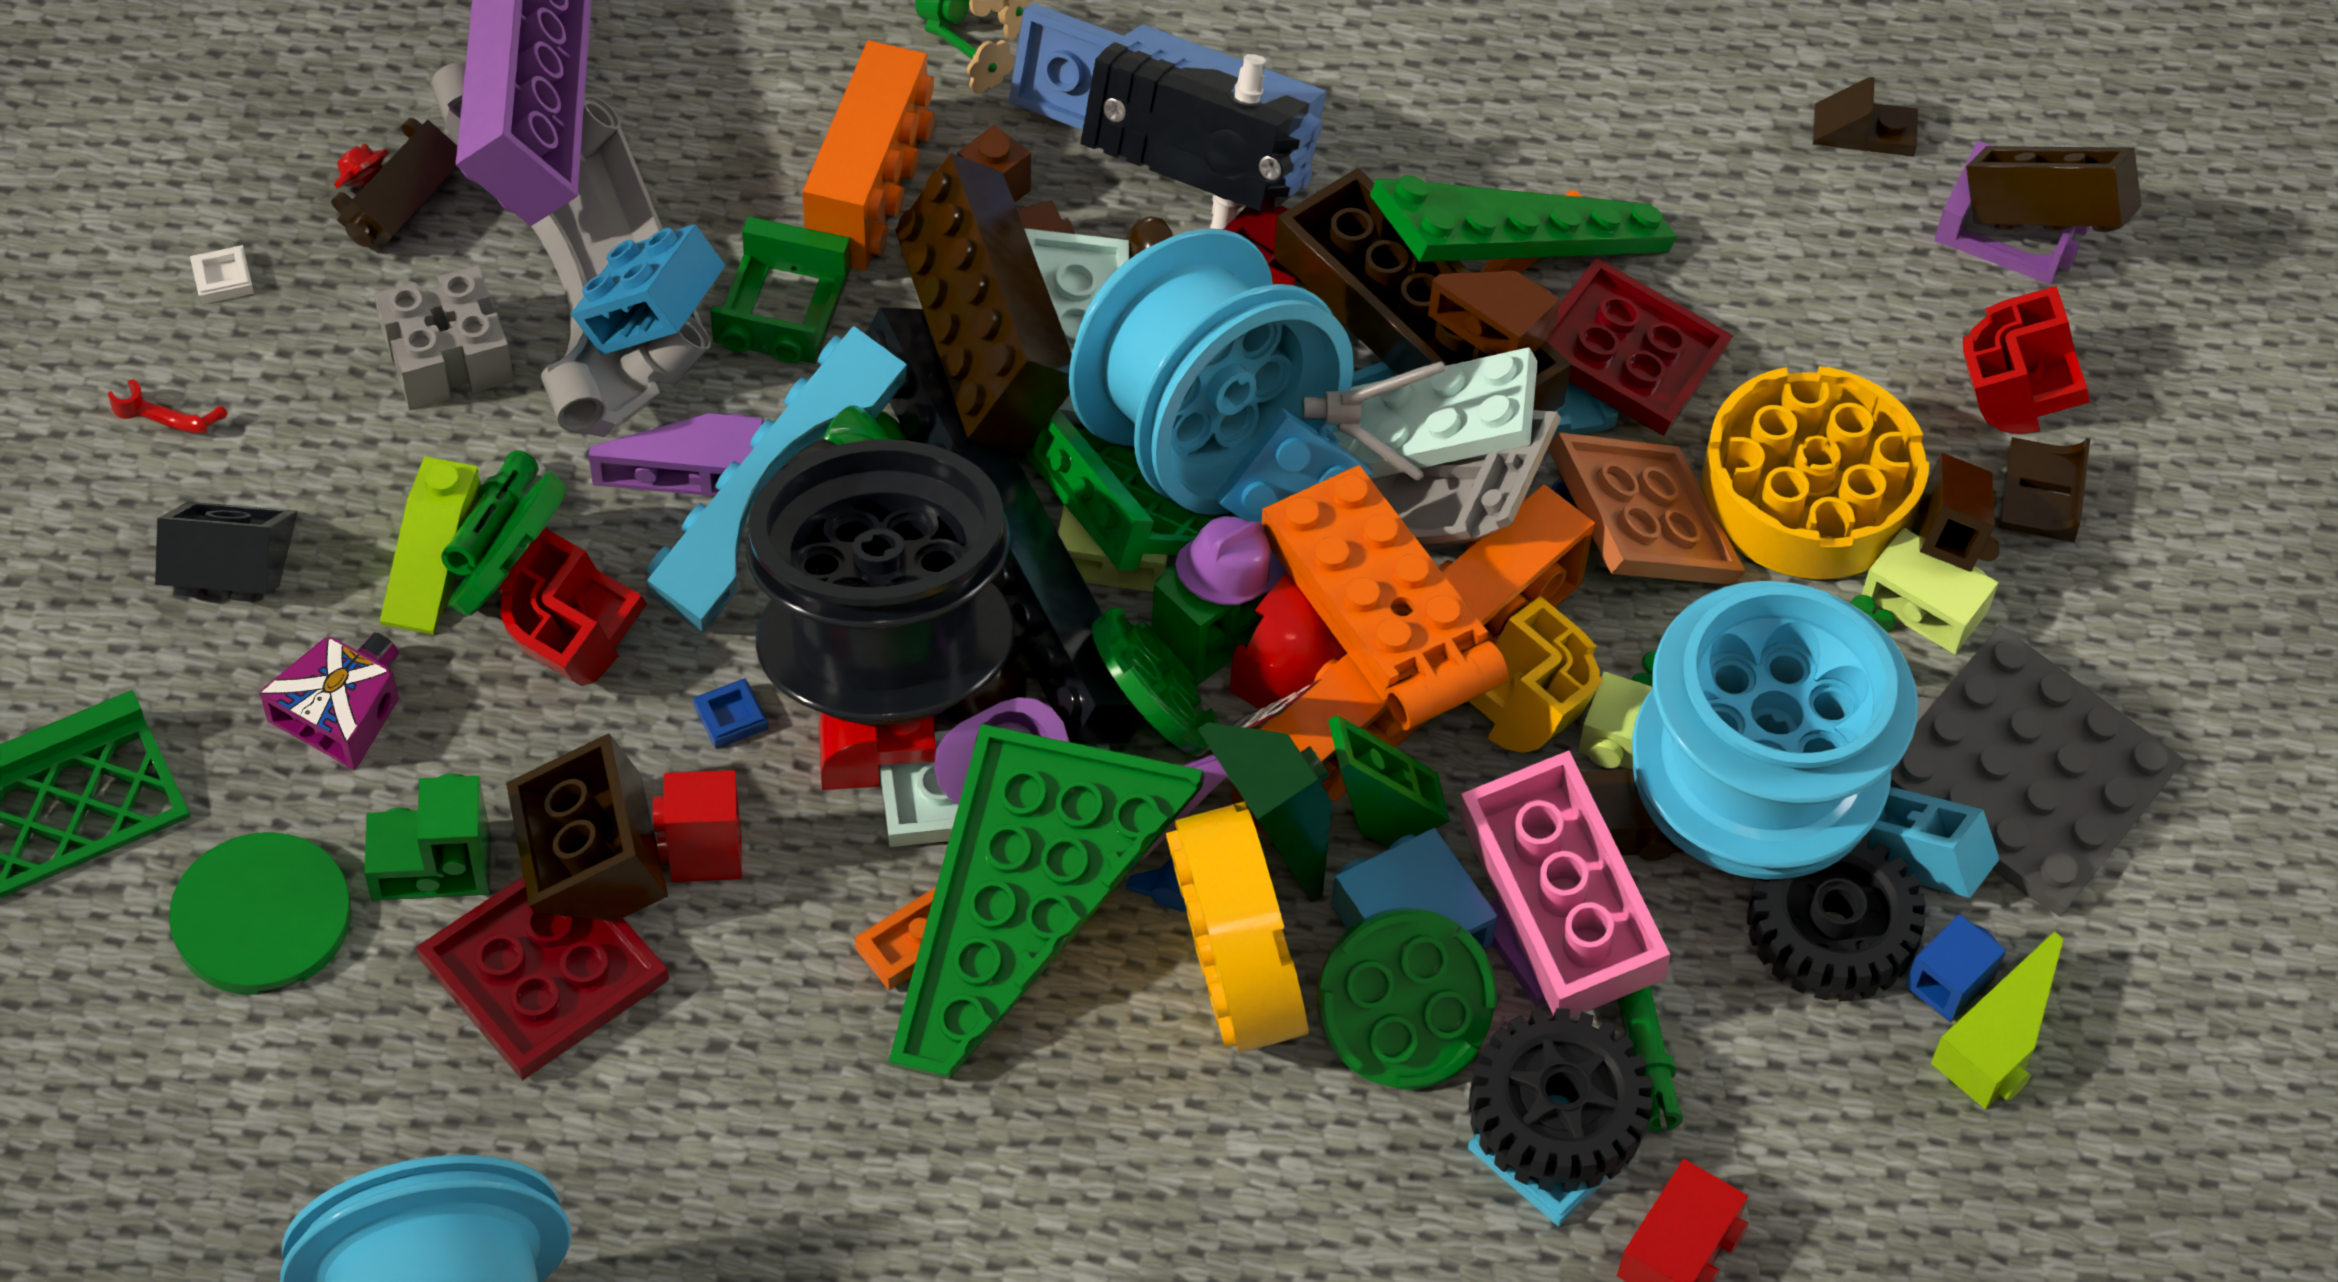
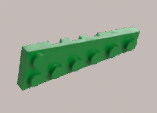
(1491, 223)

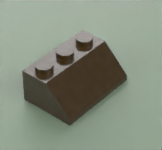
(586, 835)

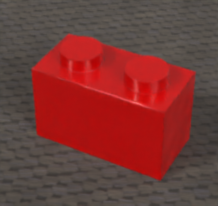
(699, 826)
(1686, 1230)

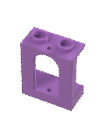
(2036, 266)

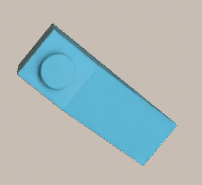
(1938, 839)

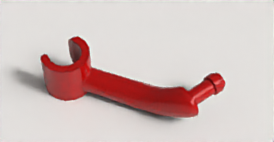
(184, 422)

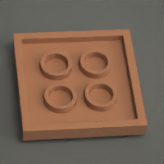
(1645, 509)

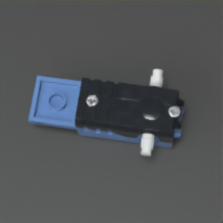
(1172, 107)

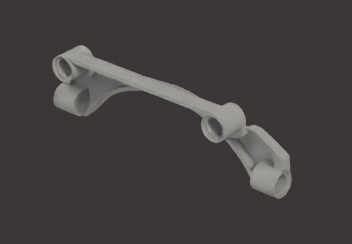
(586, 388)

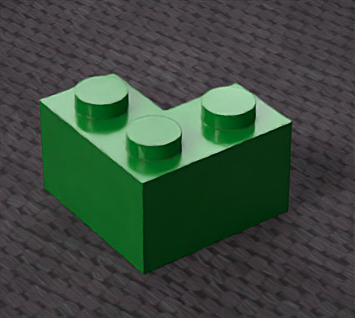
(1200, 630)
(433, 849)

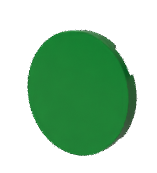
(509, 544)
(1153, 679)
(260, 912)
(1406, 998)

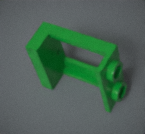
(789, 250)

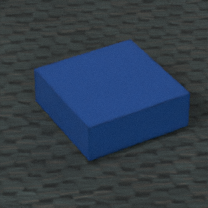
(730, 713)

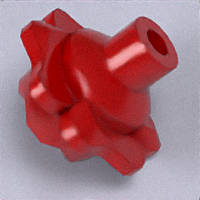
(359, 166)

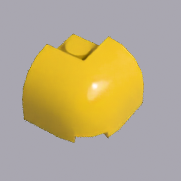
(1548, 679)

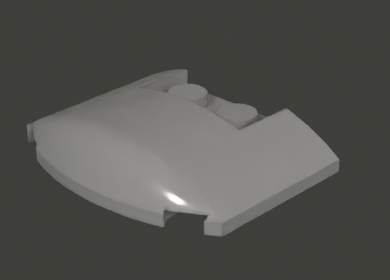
(1470, 495)

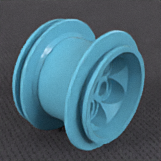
(1197, 358)
(1758, 771)
(431, 1224)

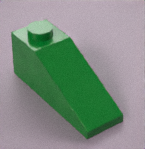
(1386, 787)

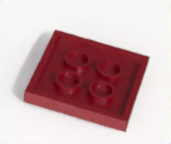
(1634, 346)
(539, 978)

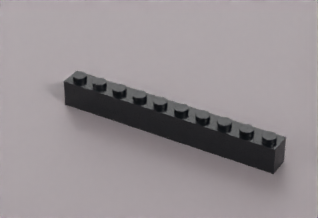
(1039, 576)

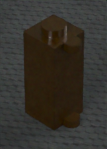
(398, 187)
(1958, 514)

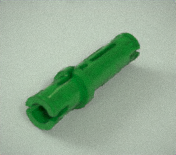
(467, 546)
(1644, 1031)

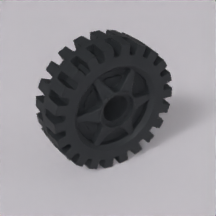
(1834, 954)
(1551, 1138)

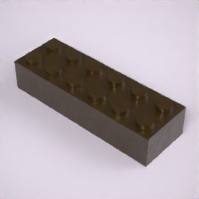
(1378, 288)
(986, 305)

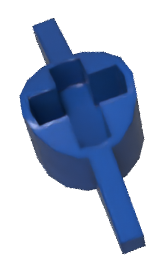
(1160, 885)

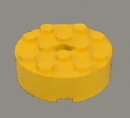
(1814, 471)
(1237, 928)

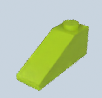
(432, 515)
(1997, 1037)

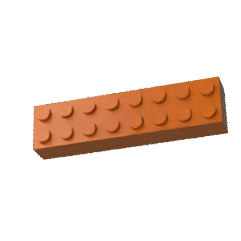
(1496, 577)

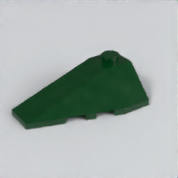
(1282, 793)

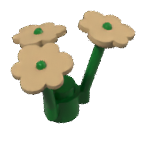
(990, 60)

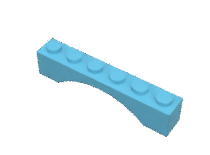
(701, 569)

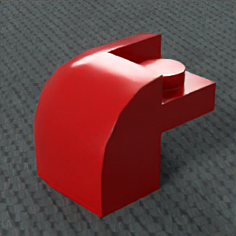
(2024, 362)
(566, 609)
(1284, 649)
(854, 750)

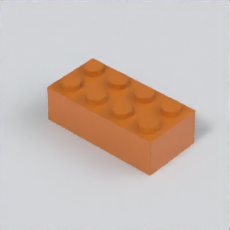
(871, 149)

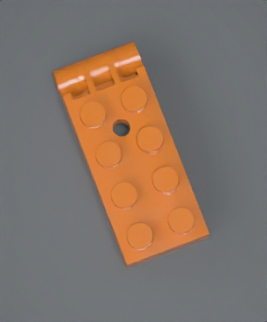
(1383, 597)

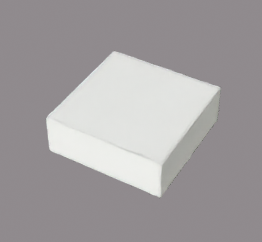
(221, 274)

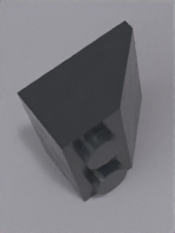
(223, 549)

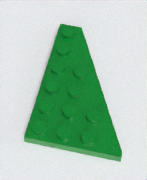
(1026, 865)

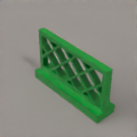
(1111, 495)
(72, 743)

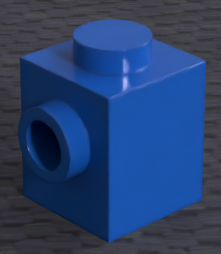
(1955, 967)

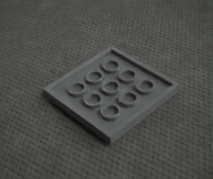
(2043, 762)

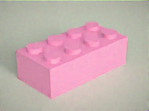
(1564, 886)

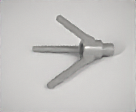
(1344, 410)

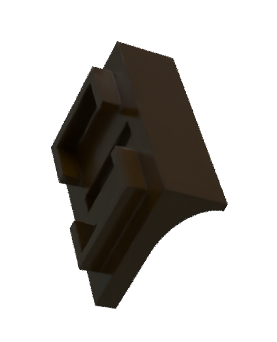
(2047, 468)

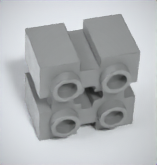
(444, 337)

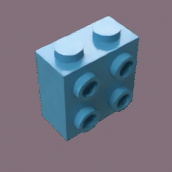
(647, 288)
(1418, 875)

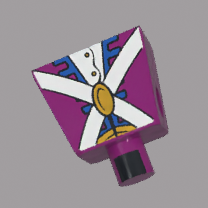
(335, 697)

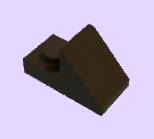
(1857, 123)

